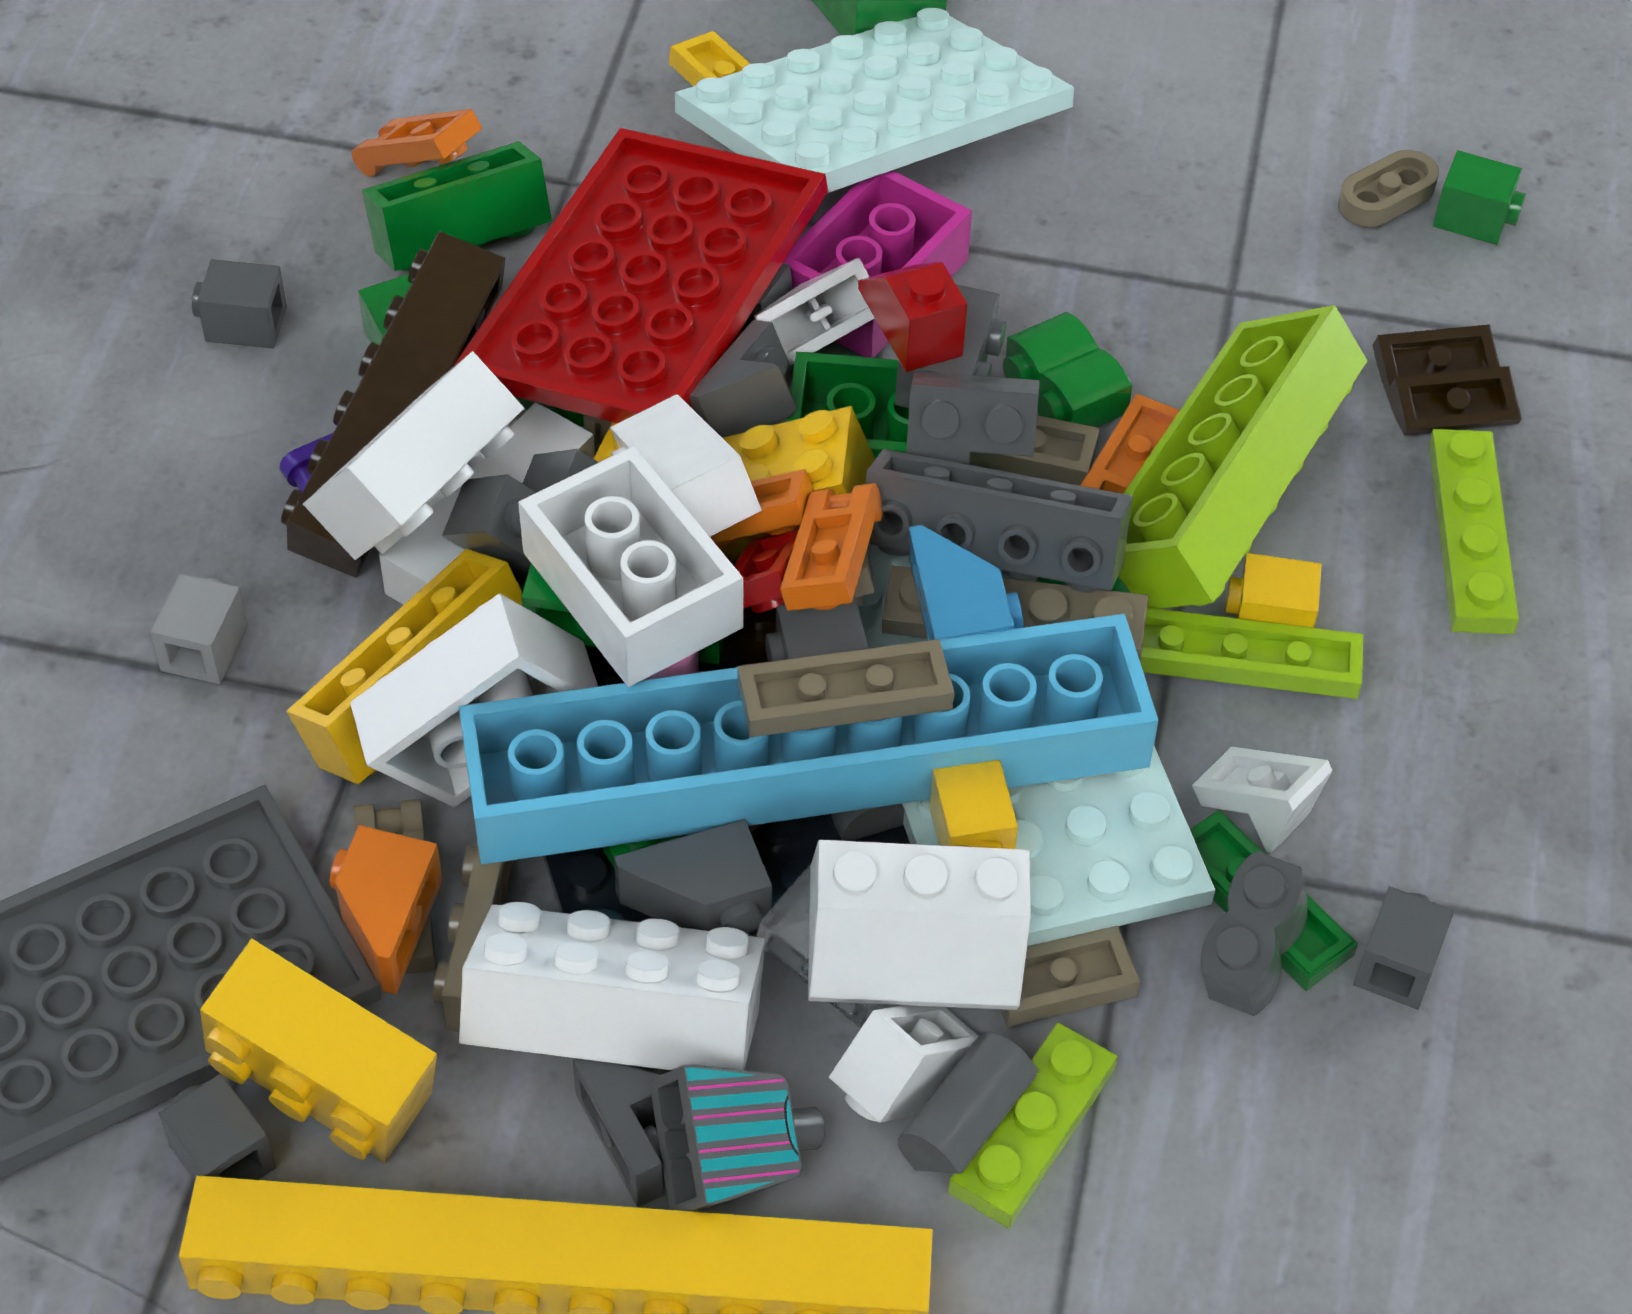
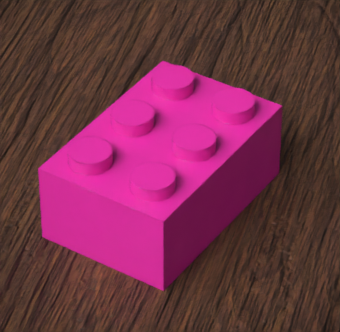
(889, 227)

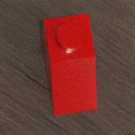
(918, 313)

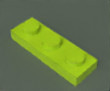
(1036, 1127)

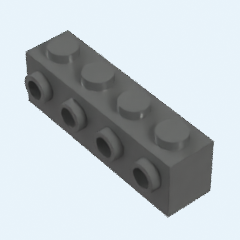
(1005, 518)

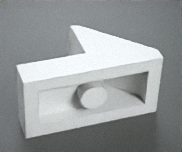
(1268, 786)

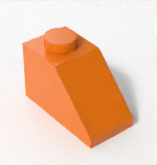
(386, 897)

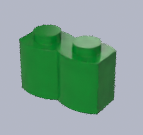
(1074, 374)

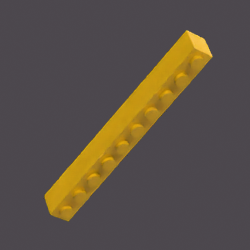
(538, 1254)

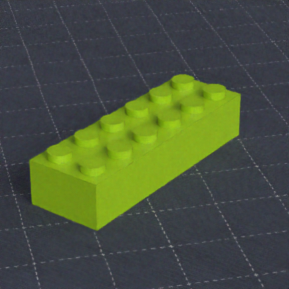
(1234, 453)

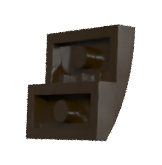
(1446, 380)

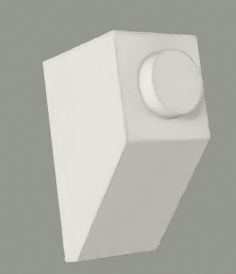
(900, 1060)

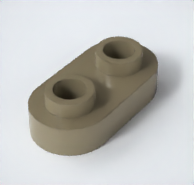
(1388, 188)

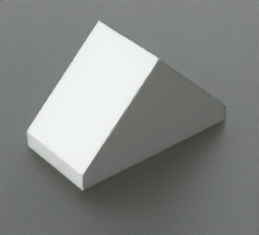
(819, 310)

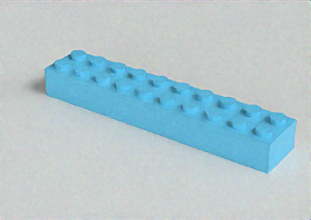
(680, 758)

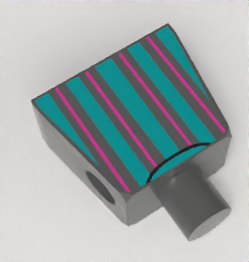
(728, 1133)

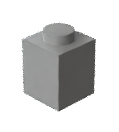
(199, 628)

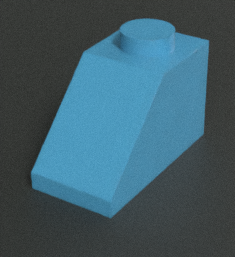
(958, 589)

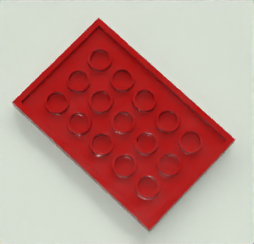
(645, 275)

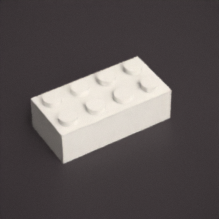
(611, 989)

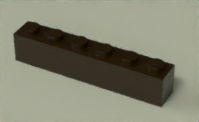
(424, 337)

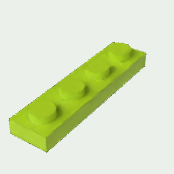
(1472, 532)
(1252, 653)

